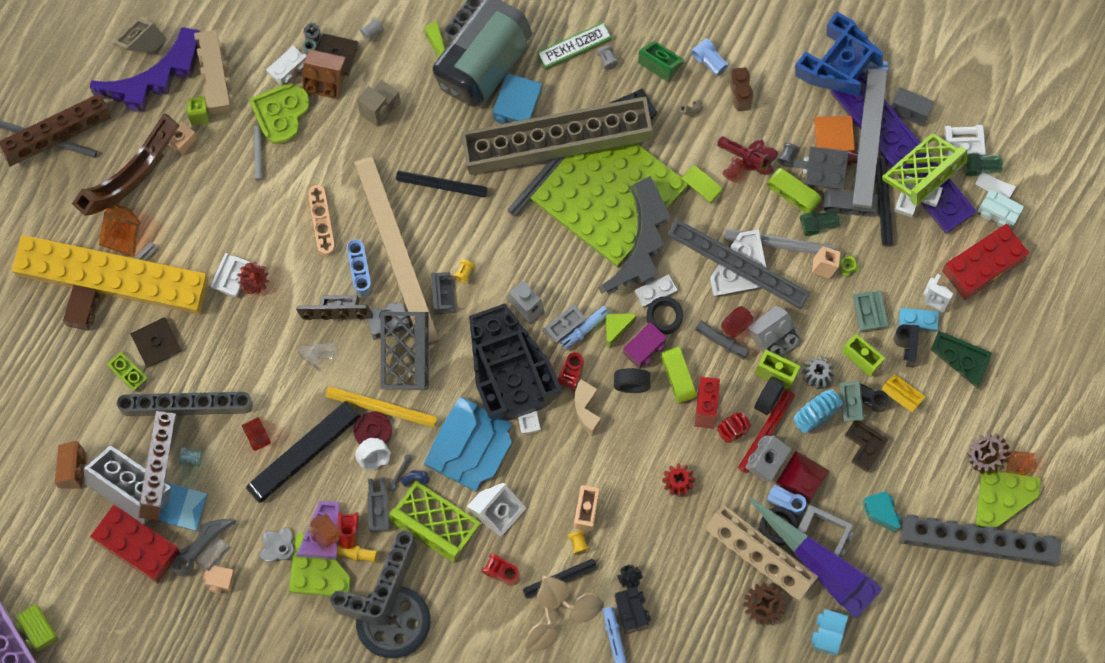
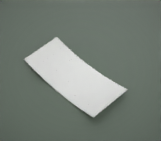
(988, 182)

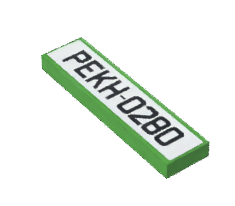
(574, 46)

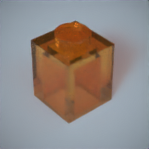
(324, 531)

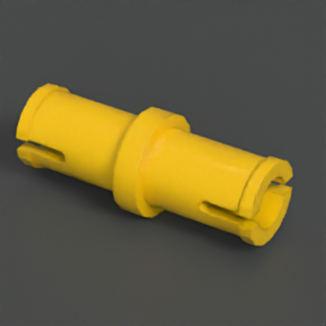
(357, 553)

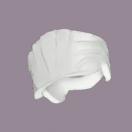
(372, 454)

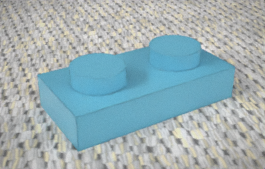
(925, 319)

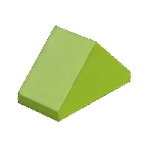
(197, 111)
(617, 325)

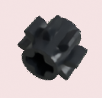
(630, 576)

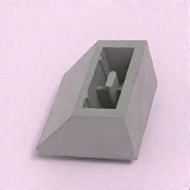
(775, 332)

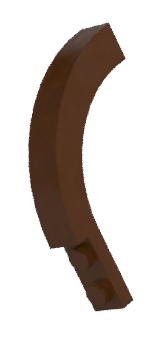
(111, 191)

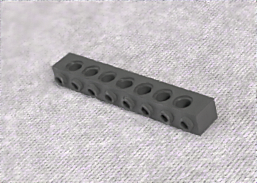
(1050, 544)

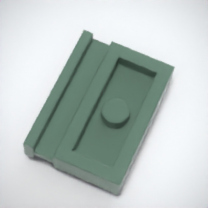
(870, 311)

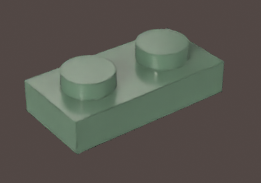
(852, 401)

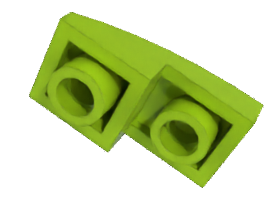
(702, 184)
(126, 371)

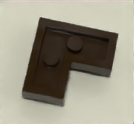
(870, 442)

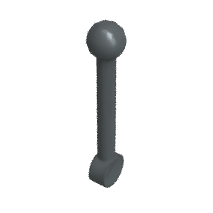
(391, 486)

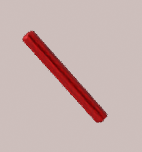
(769, 426)

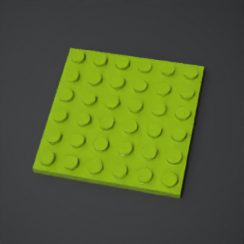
(594, 197)

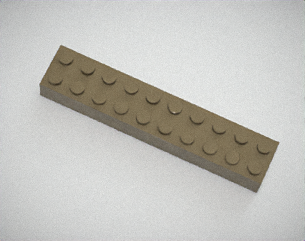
(557, 135)

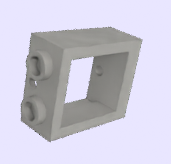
(831, 519)

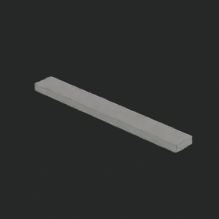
(869, 138)

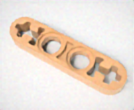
(321, 220)

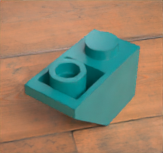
(881, 512)

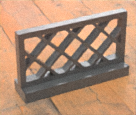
(421, 350)

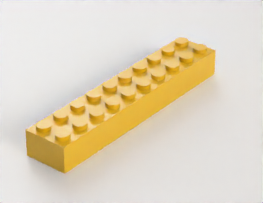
(111, 274)

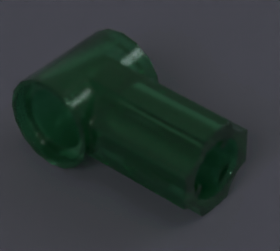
(982, 164)
(814, 223)

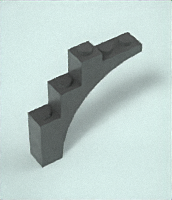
(650, 212)

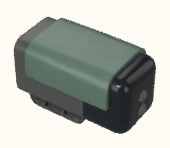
(481, 49)

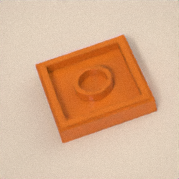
(834, 132)

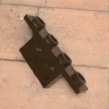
(336, 307)

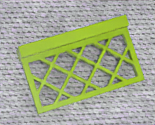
(936, 175)
(421, 531)

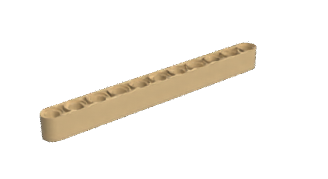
(392, 241)

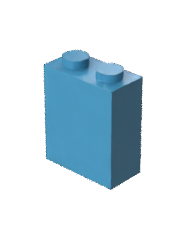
(516, 99)

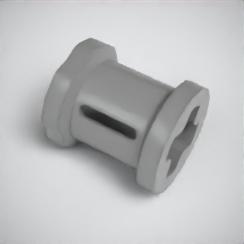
(371, 29)
(607, 57)

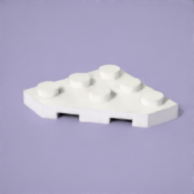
(727, 282)

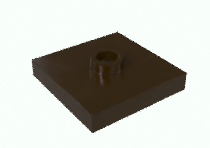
(341, 47)
(155, 342)

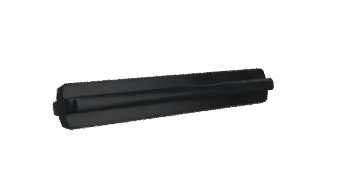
(564, 576)

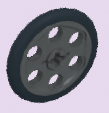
(413, 637)

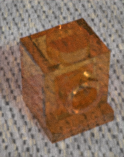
(1021, 462)

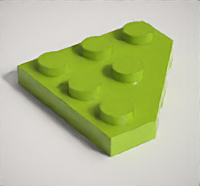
(1003, 496)
(316, 575)

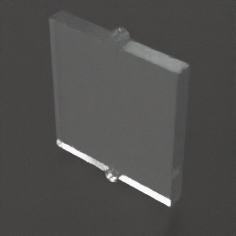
(212, 553)

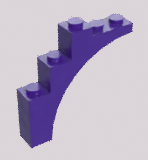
(158, 79)

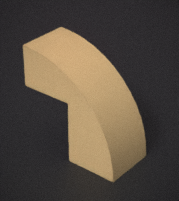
(583, 397)

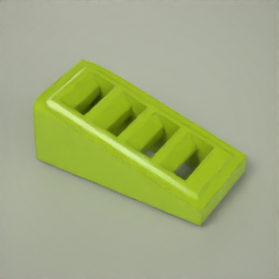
(434, 37)

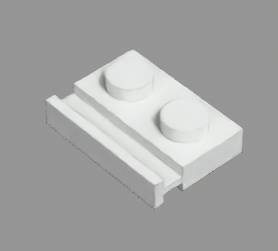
(226, 275)

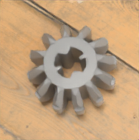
(810, 374)

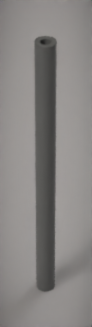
(67, 145)

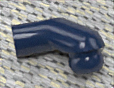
(415, 475)

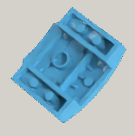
(469, 445)

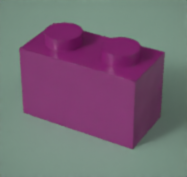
(645, 345)

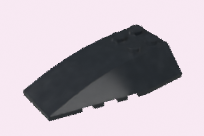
(509, 366)

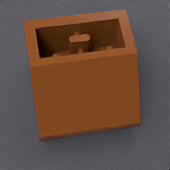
(323, 74)
(70, 465)

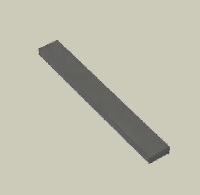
(738, 264)

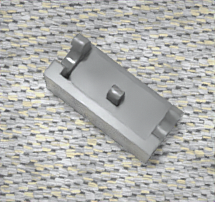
(563, 324)

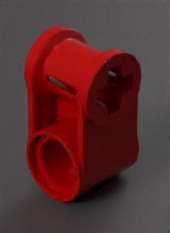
(571, 374)
(348, 526)
(498, 568)

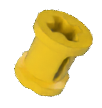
(464, 271)
(578, 542)

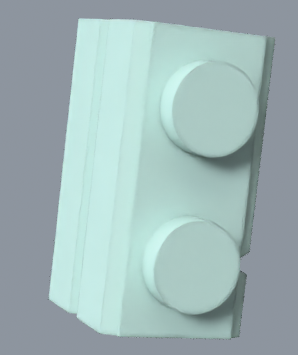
(1000, 209)

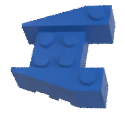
(843, 61)

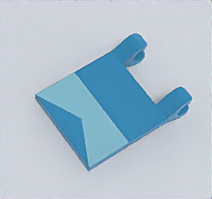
(183, 508)

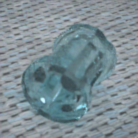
(190, 456)

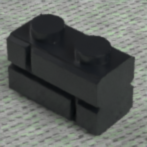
(631, 610)

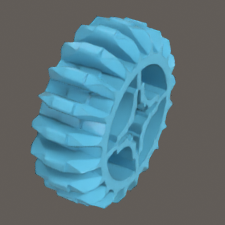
(818, 411)

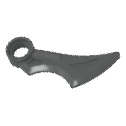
(207, 533)

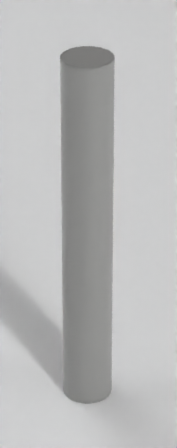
(258, 153)

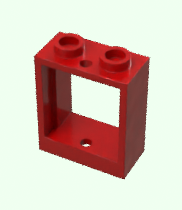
(707, 402)

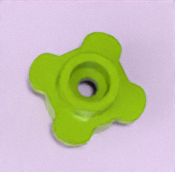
(851, 261)

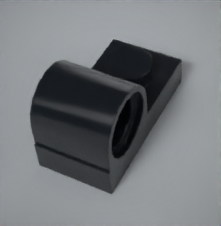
(910, 343)

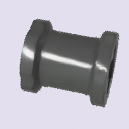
(316, 30)
(788, 154)

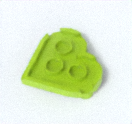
(279, 112)

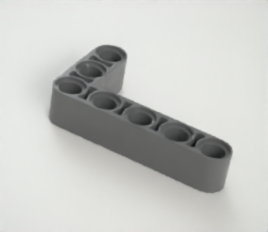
(383, 585)

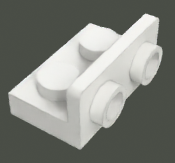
(287, 66)
(936, 295)

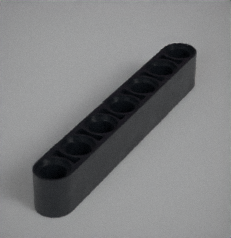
(302, 452)

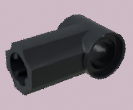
(870, 395)

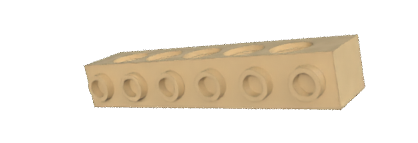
(771, 553)

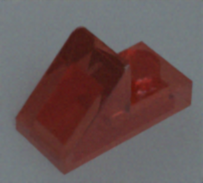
(256, 434)

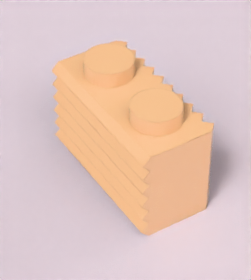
(586, 508)

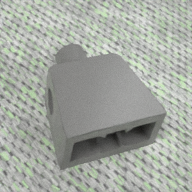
(524, 300)

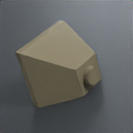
(141, 37)

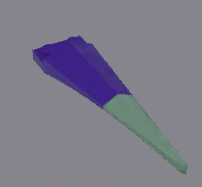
(842, 580)

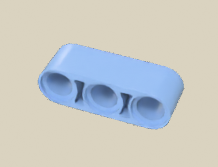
(357, 259)

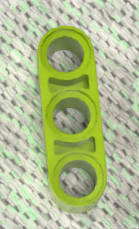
(794, 191)
(678, 375)

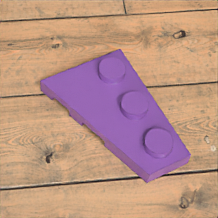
(309, 546)

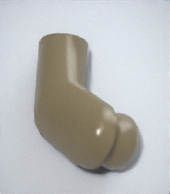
(690, 111)

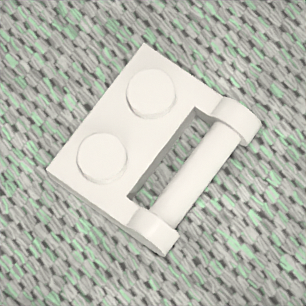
(972, 144)

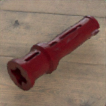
(750, 156)

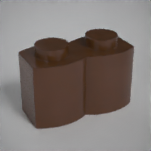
(741, 89)

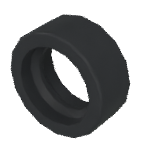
(665, 301)
(632, 380)
(769, 395)
(778, 511)

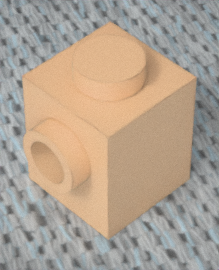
(182, 139)
(826, 262)
(219, 579)

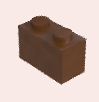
(81, 308)

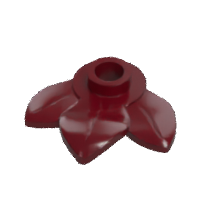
(759, 146)

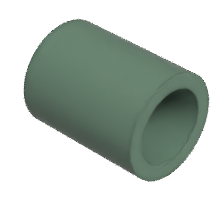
(309, 44)

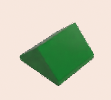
(659, 60)

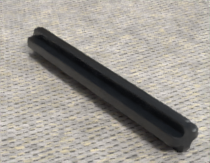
(440, 183)
(884, 203)

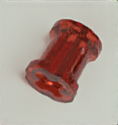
(734, 169)

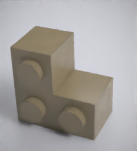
(378, 102)

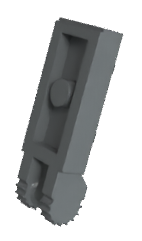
(378, 507)

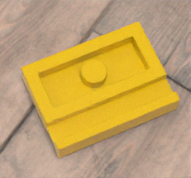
(903, 393)

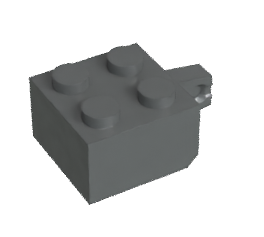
(824, 167)

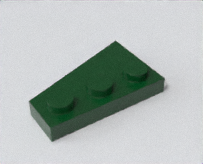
(962, 357)

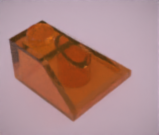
(120, 230)

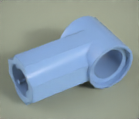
(706, 53)
(785, 499)

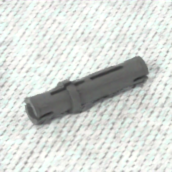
(719, 338)

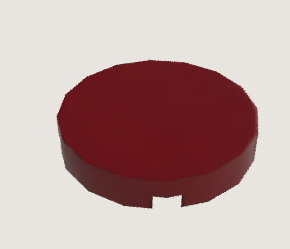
(372, 426)

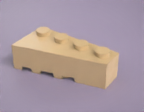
(213, 72)

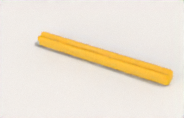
(382, 407)

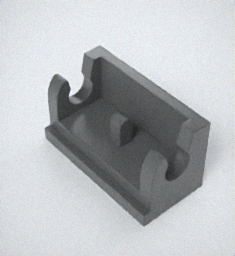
(912, 106)
(443, 293)

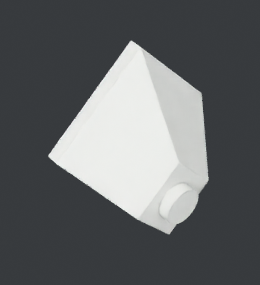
(497, 508)

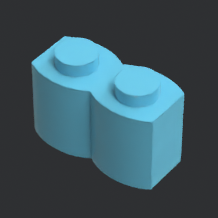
(830, 632)

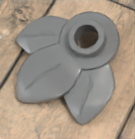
(275, 543)

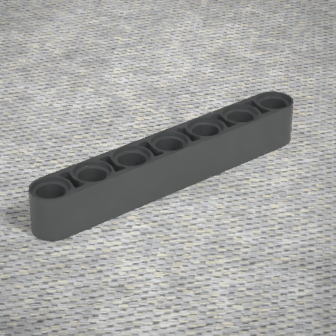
(192, 409)

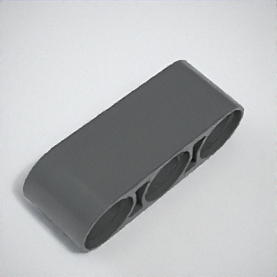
(842, 202)

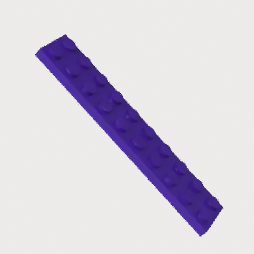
(897, 142)

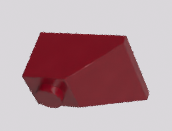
(802, 476)

